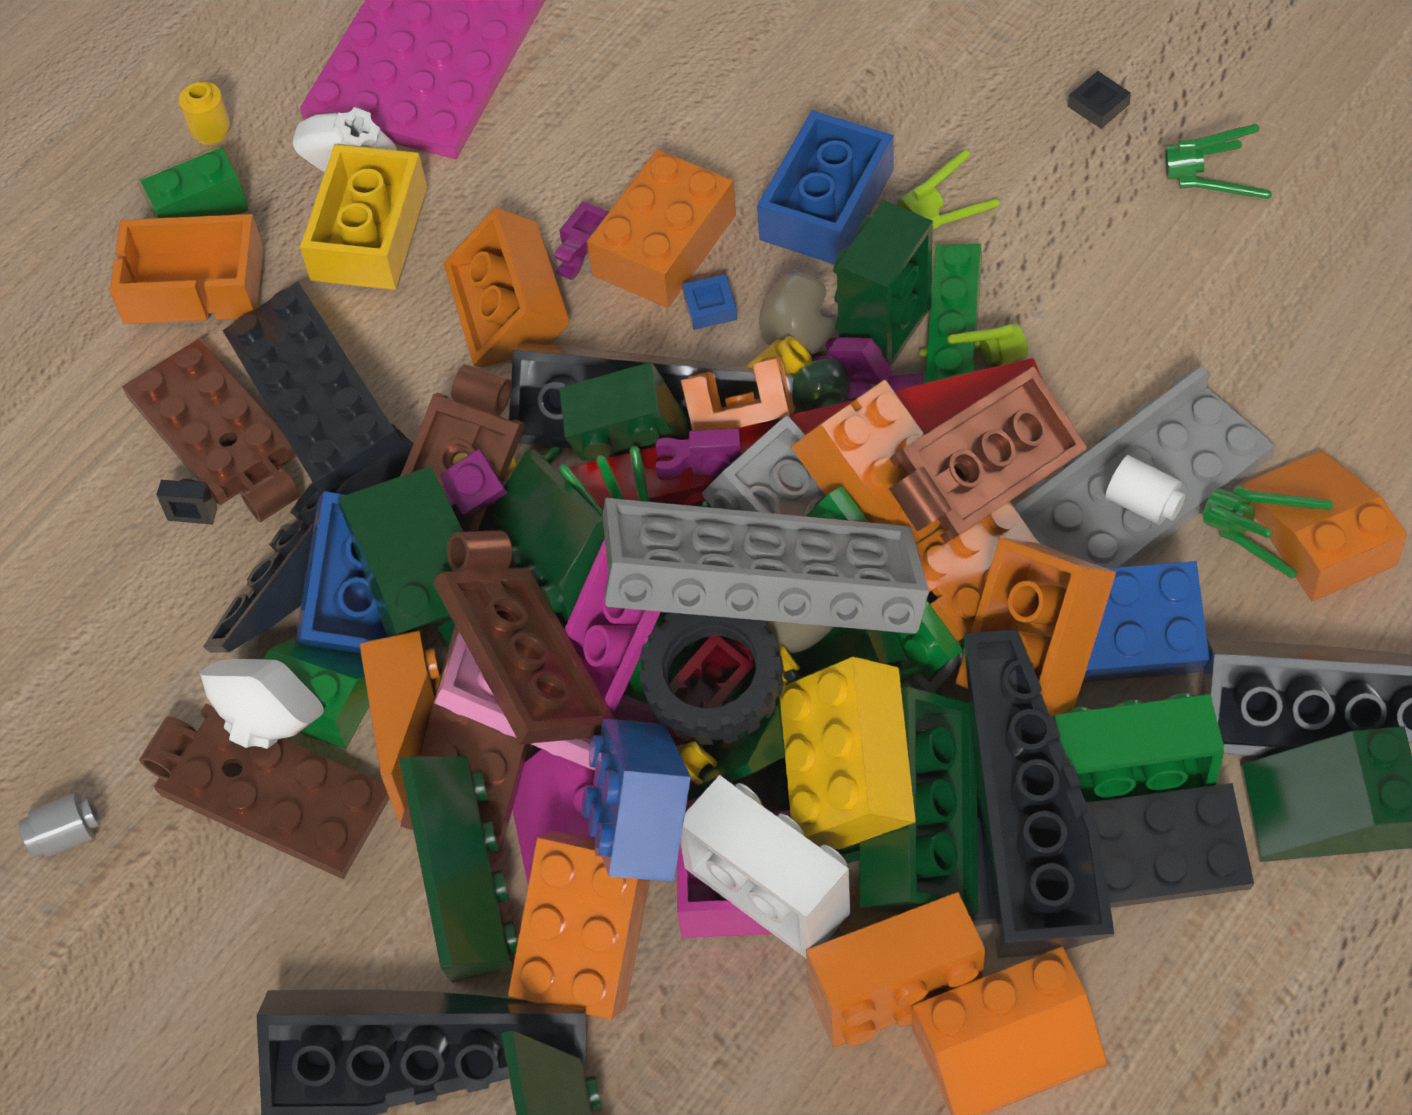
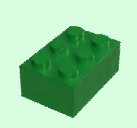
(1143, 746)

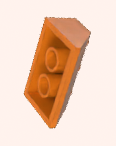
(504, 288)
(1009, 1035)

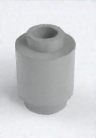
(59, 825)

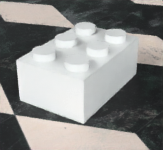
(765, 865)

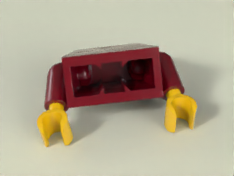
(712, 681)

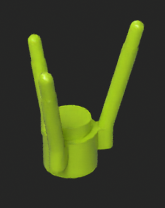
(927, 201)
(997, 345)

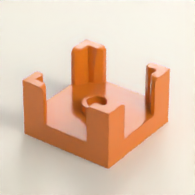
(740, 410)

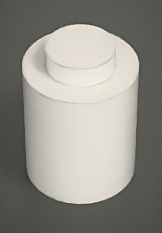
(1145, 491)

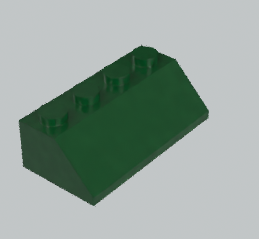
(549, 530)
(941, 847)
(458, 867)

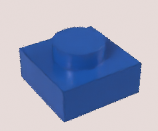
(709, 301)

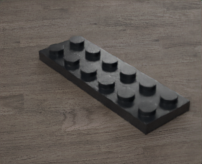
(311, 388)
(1161, 847)

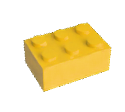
(364, 217)
(847, 753)

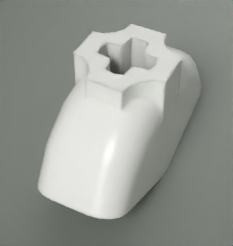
(319, 133)
(259, 700)

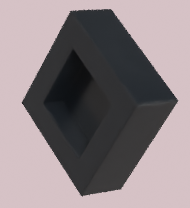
(1099, 99)
(186, 501)

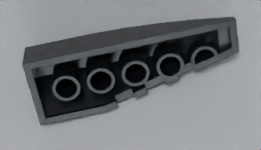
(543, 369)
(280, 580)
(1298, 694)
(1034, 821)
(393, 1046)

